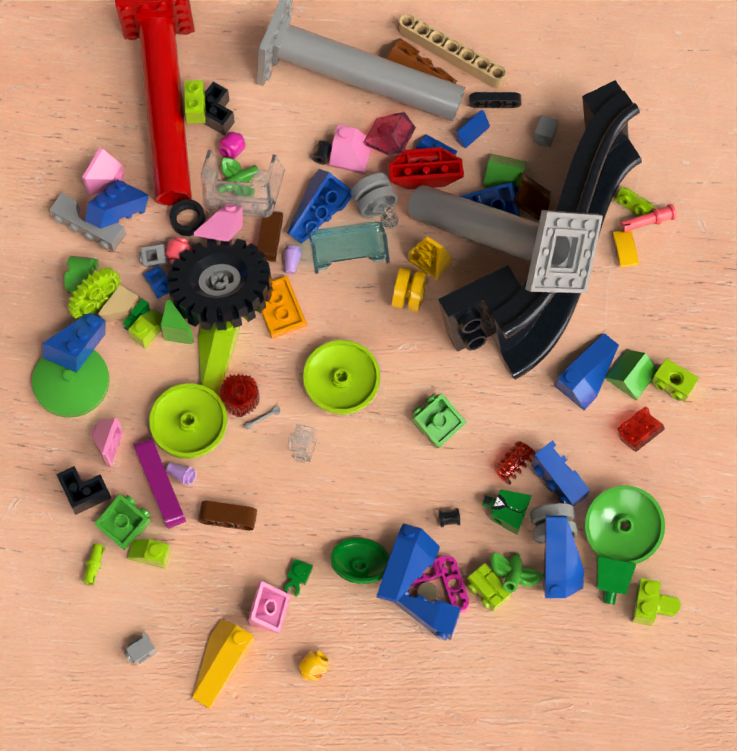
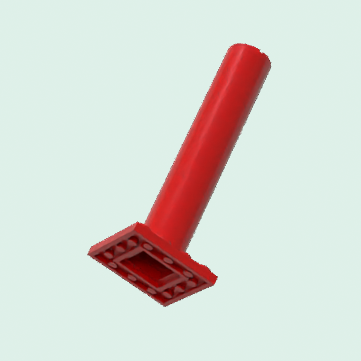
(156, 26)

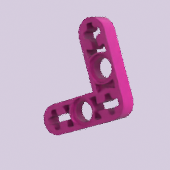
(440, 572)

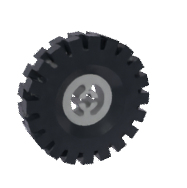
(214, 267)

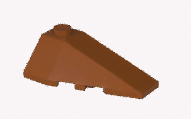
(409, 56)

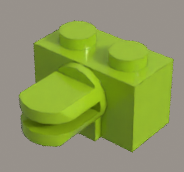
(650, 603)

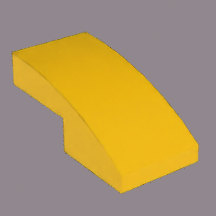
(626, 249)

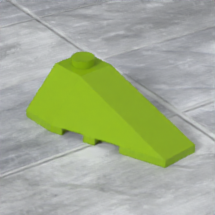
(215, 355)

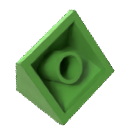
(503, 170)
(174, 325)
(632, 373)

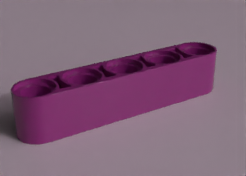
(159, 483)

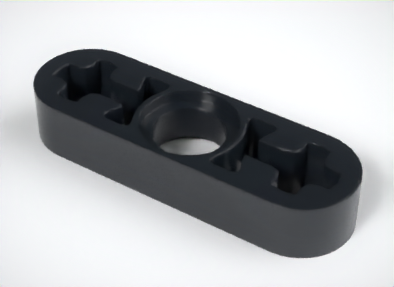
(495, 100)

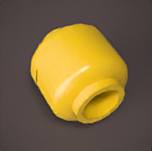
(313, 665)

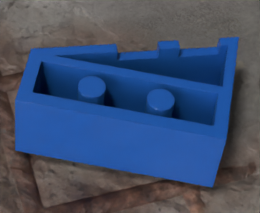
(114, 203)
(75, 343)
(559, 476)

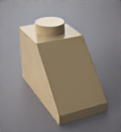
(119, 305)

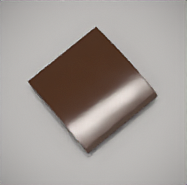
(531, 196)

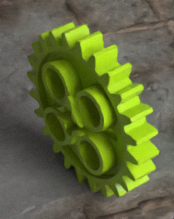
(94, 292)

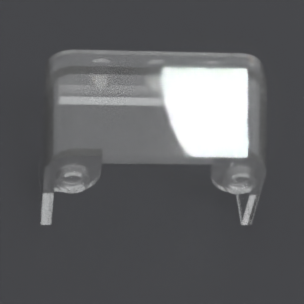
(256, 198)

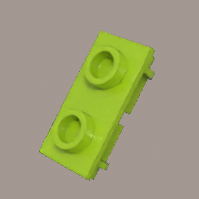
(631, 201)

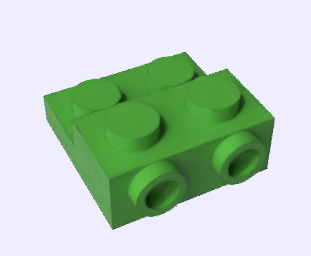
(437, 419)
(123, 521)

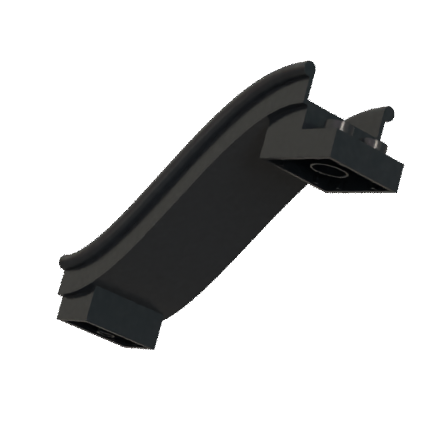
(528, 322)

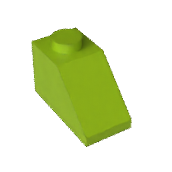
(146, 328)
(149, 552)

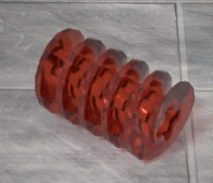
(513, 460)

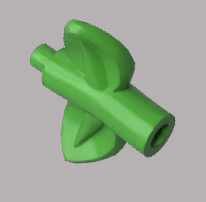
(233, 171)
(513, 572)

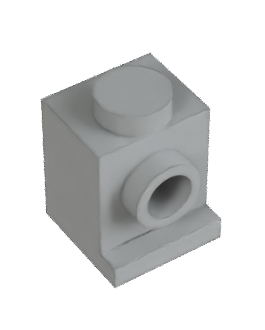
(147, 253)
(140, 650)

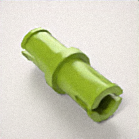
(93, 564)

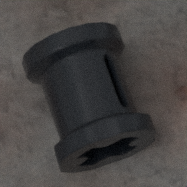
(322, 152)
(444, 517)

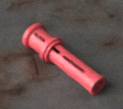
(656, 216)

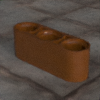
(270, 235)
(227, 515)

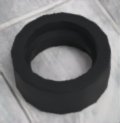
(184, 205)

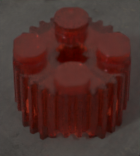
(239, 385)

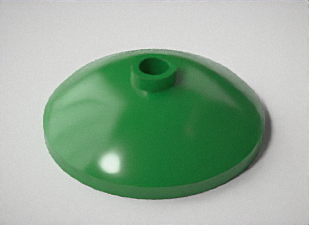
(359, 560)

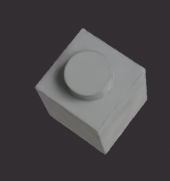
(545, 131)

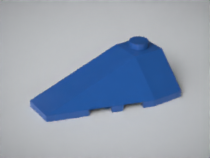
(409, 558)

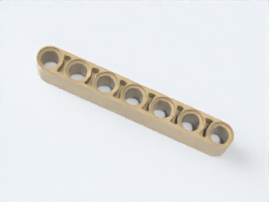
(460, 51)

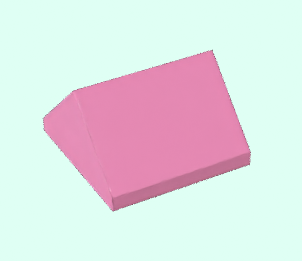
(268, 608)

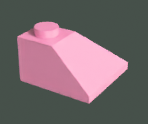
(349, 150)
(102, 172)
(222, 224)
(107, 438)

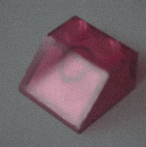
(390, 133)

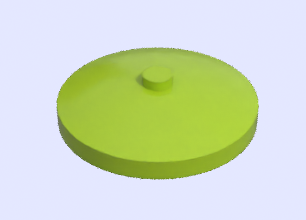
(341, 377)
(188, 421)

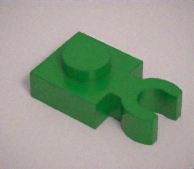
(140, 309)
(298, 574)

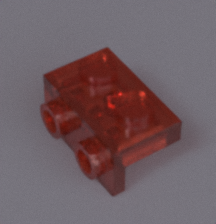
(639, 429)

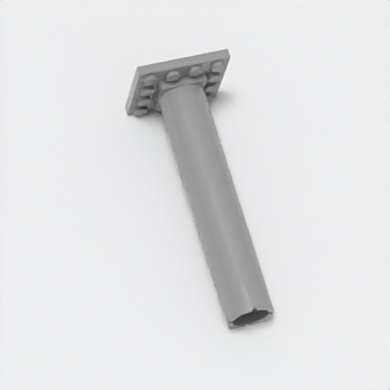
(353, 67)
(557, 246)

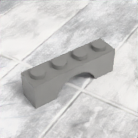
(66, 212)

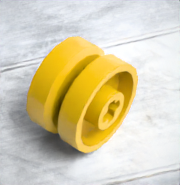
(413, 290)

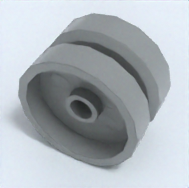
(373, 194)
(538, 518)

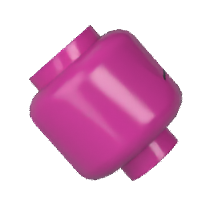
(231, 145)

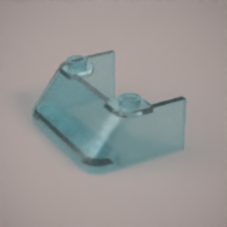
(348, 243)

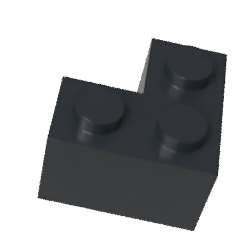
(216, 114)
(83, 494)

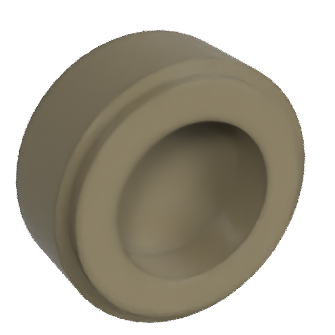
(428, 590)

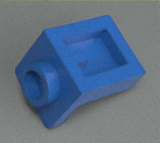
(157, 281)

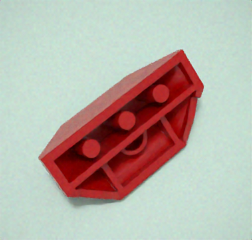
(425, 167)

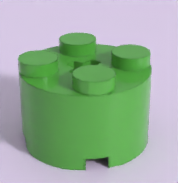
(79, 269)

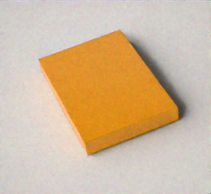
(283, 310)

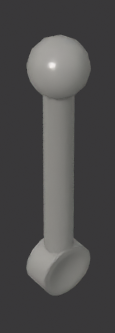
(276, 410)

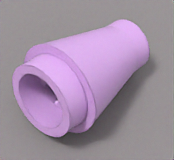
(292, 257)
(182, 473)

